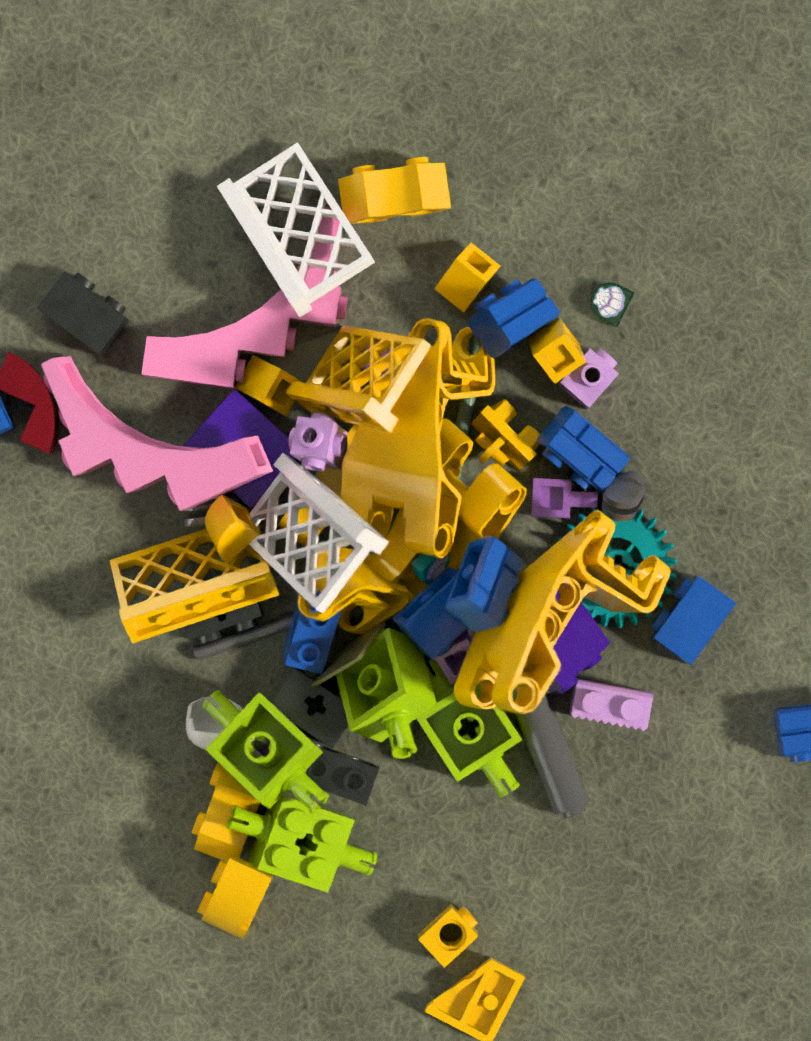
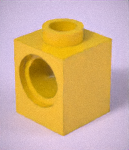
(556, 350)
(444, 950)

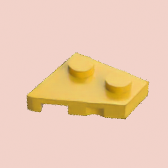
(479, 1000)

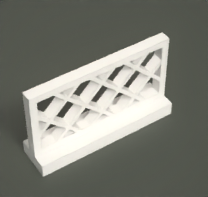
(272, 250)
(334, 513)

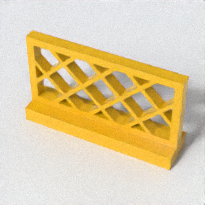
(348, 401)
(199, 598)

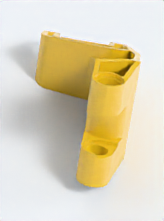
(406, 465)
(387, 581)
(522, 646)

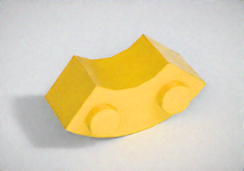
(394, 192)
(211, 828)
(235, 897)

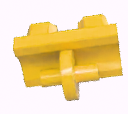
(501, 440)

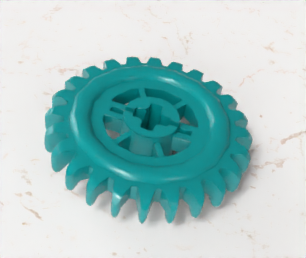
(648, 544)

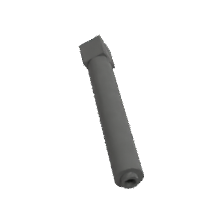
(552, 758)

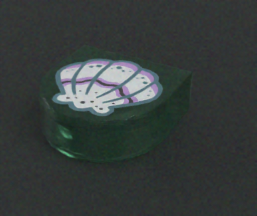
(610, 302)

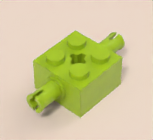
(387, 691)
(466, 753)
(240, 755)
(310, 862)

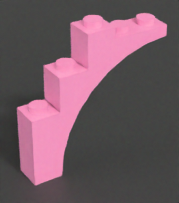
(215, 356)
(141, 461)

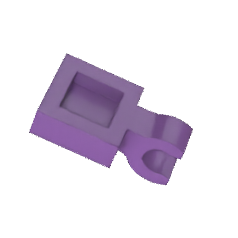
(554, 498)

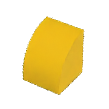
(467, 277)
(267, 385)
(229, 527)

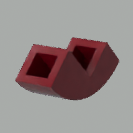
(26, 383)

